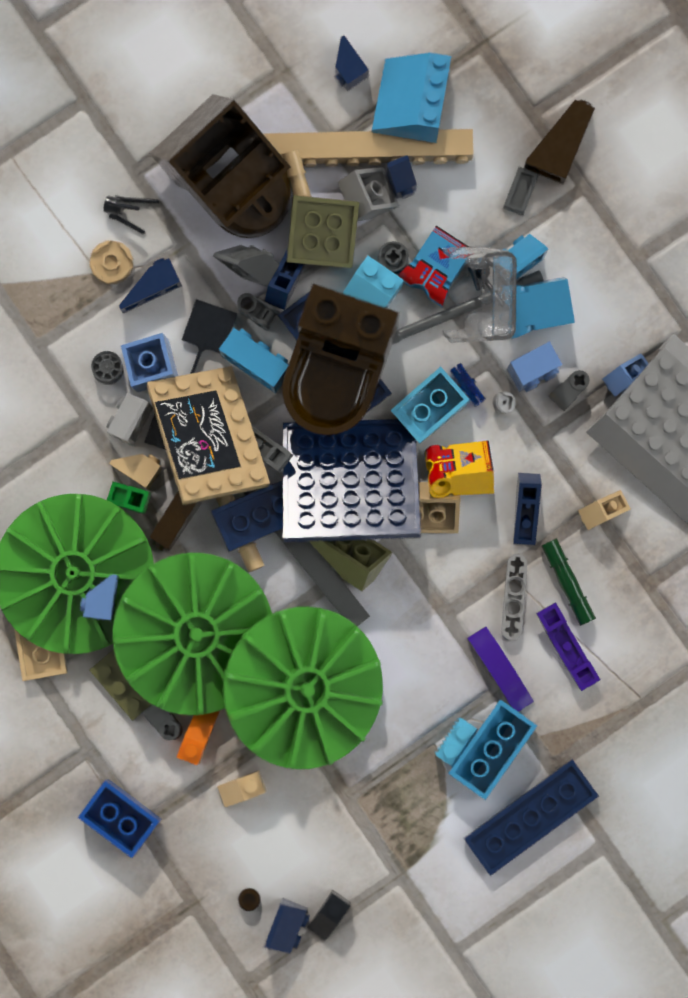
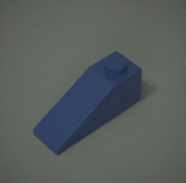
(154, 283)
(283, 283)
(527, 508)

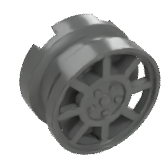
(393, 256)
(107, 367)

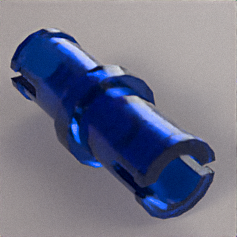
(468, 384)

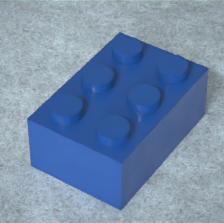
(119, 818)

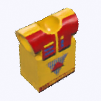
(460, 469)

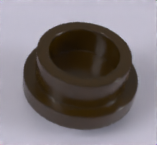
(249, 899)

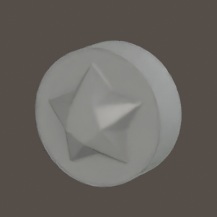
(504, 402)

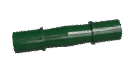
(568, 582)

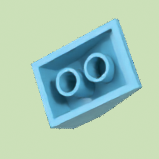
(374, 283)
(430, 405)

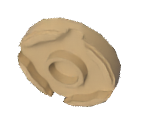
(111, 262)

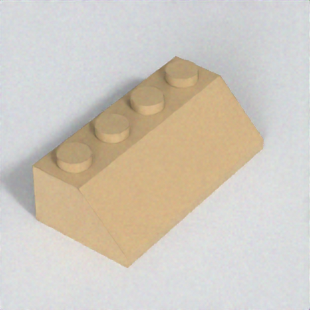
(438, 514)

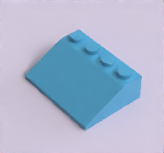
(412, 96)

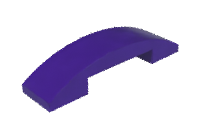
(567, 647)
(500, 669)

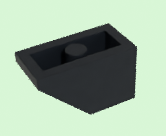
(329, 915)

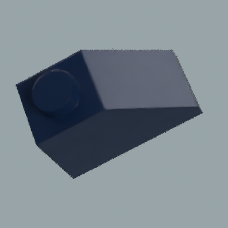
(349, 66)
(401, 177)

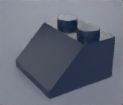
(286, 926)

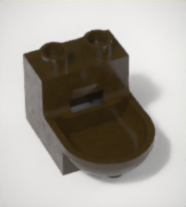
(251, 191)
(326, 390)

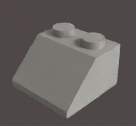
(371, 190)
(129, 419)

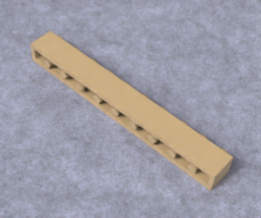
(374, 148)

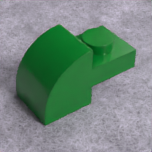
(129, 497)

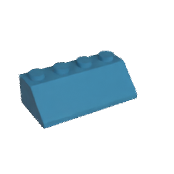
(492, 749)

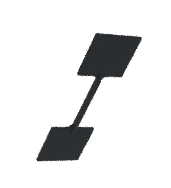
(207, 330)

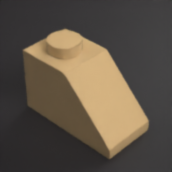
(139, 468)
(604, 509)
(242, 788)

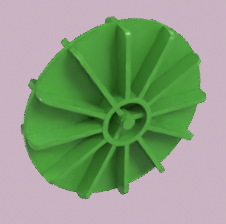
(57, 557)
(181, 628)
(303, 687)

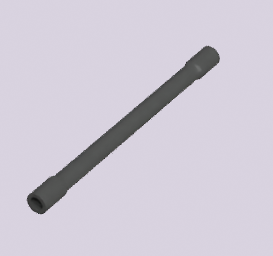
(455, 311)

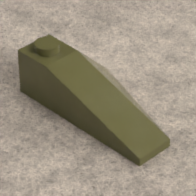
(354, 560)

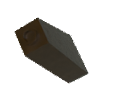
(559, 147)
(173, 522)

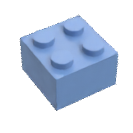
(148, 361)
(534, 367)

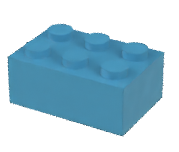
(254, 359)

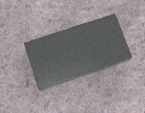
(521, 191)

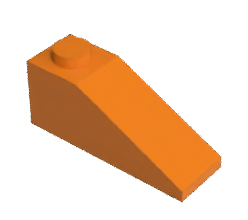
(197, 737)

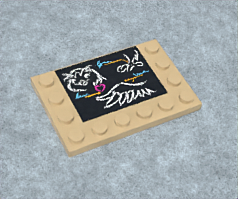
(207, 435)

